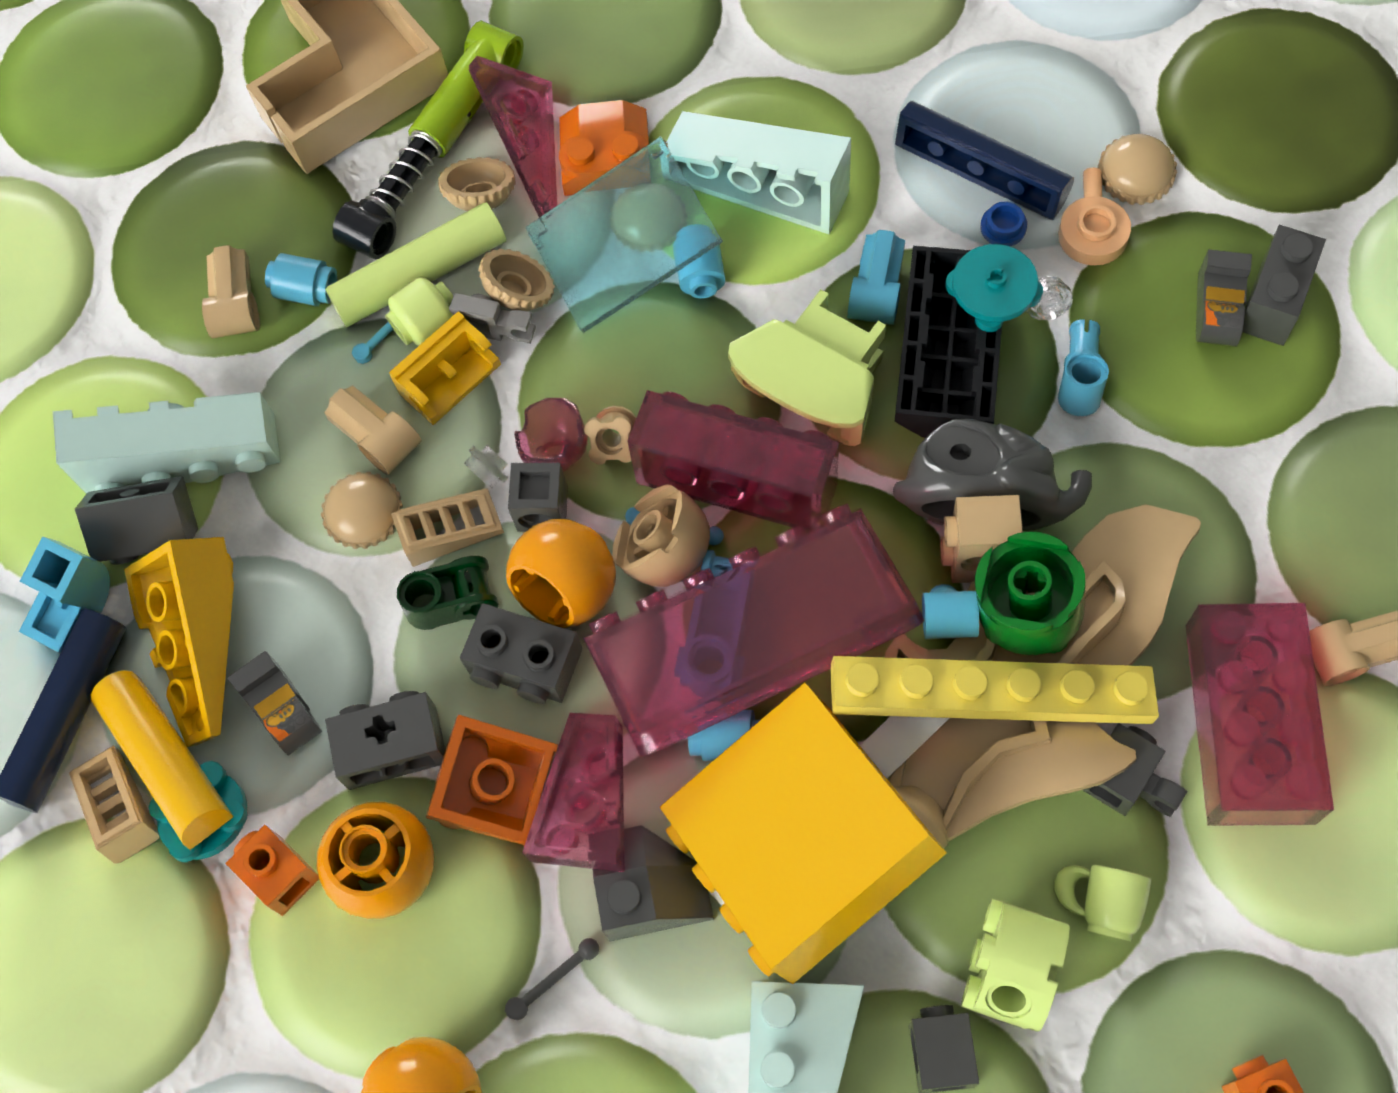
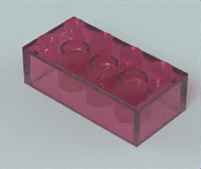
(734, 460)
(1258, 715)

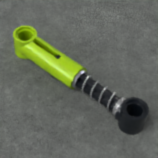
(371, 223)

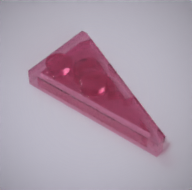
(524, 119)

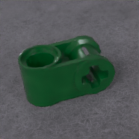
(450, 590)

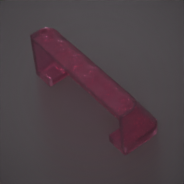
(750, 629)

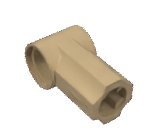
(230, 303)
(379, 436)
(1349, 650)

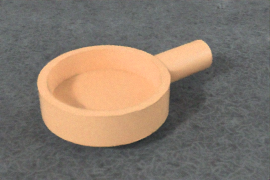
(1094, 227)

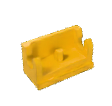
(444, 368)

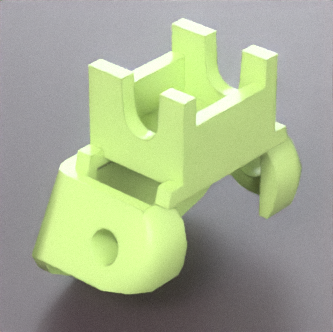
(813, 367)

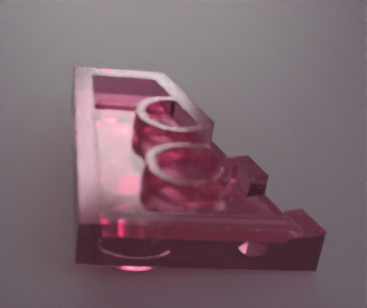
(582, 799)

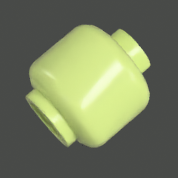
(419, 310)

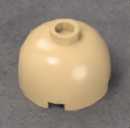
(664, 539)

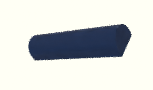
(983, 160)
(59, 710)

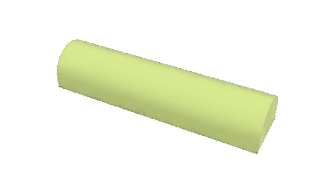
(424, 257)

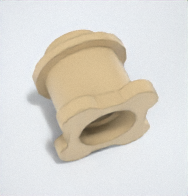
(606, 443)

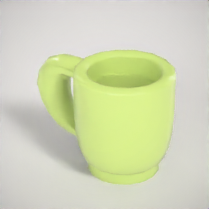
(1113, 898)

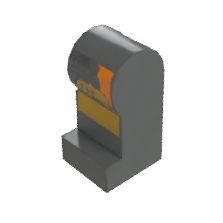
(1222, 297)
(275, 702)

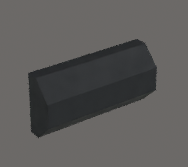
(945, 358)

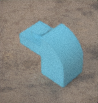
(66, 586)

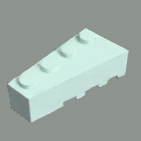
(765, 167)
(167, 441)
(800, 1035)

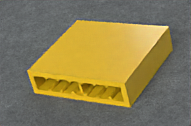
(798, 835)

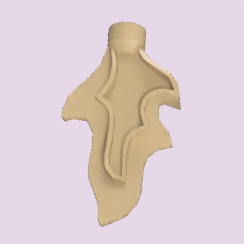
(995, 765)

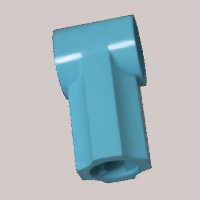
(876, 289)

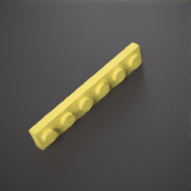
(993, 690)

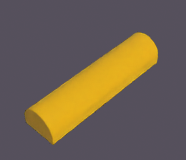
(160, 757)

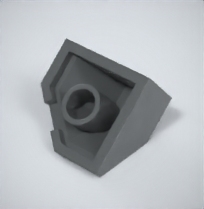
(654, 890)

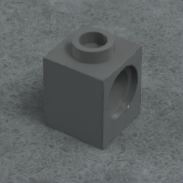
(536, 494)
(943, 1050)

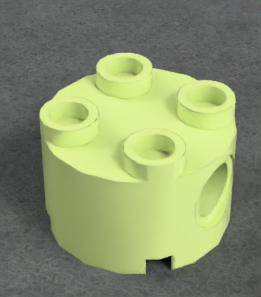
(1016, 965)

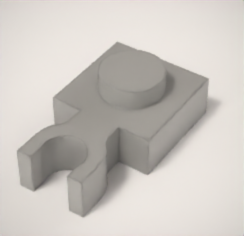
(492, 320)

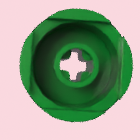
(1023, 621)

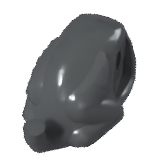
(988, 460)

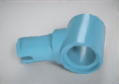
(1084, 371)
(950, 613)

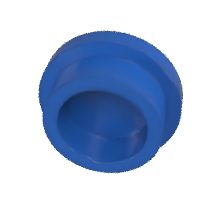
(1004, 224)

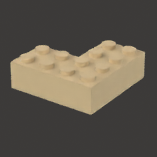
(356, 76)

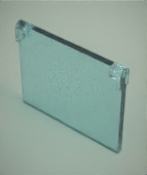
(623, 234)

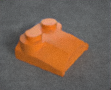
(598, 139)
(490, 780)

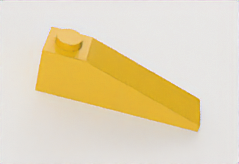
(187, 605)

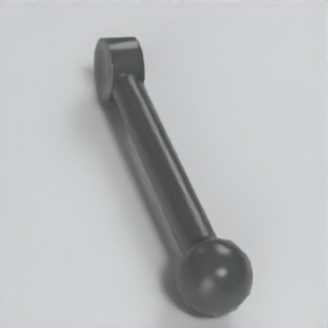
(517, 1008)

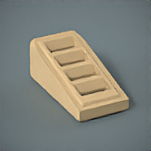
(436, 545)
(128, 831)

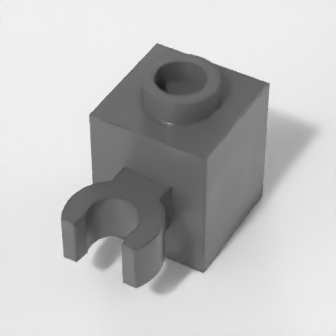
(1139, 780)

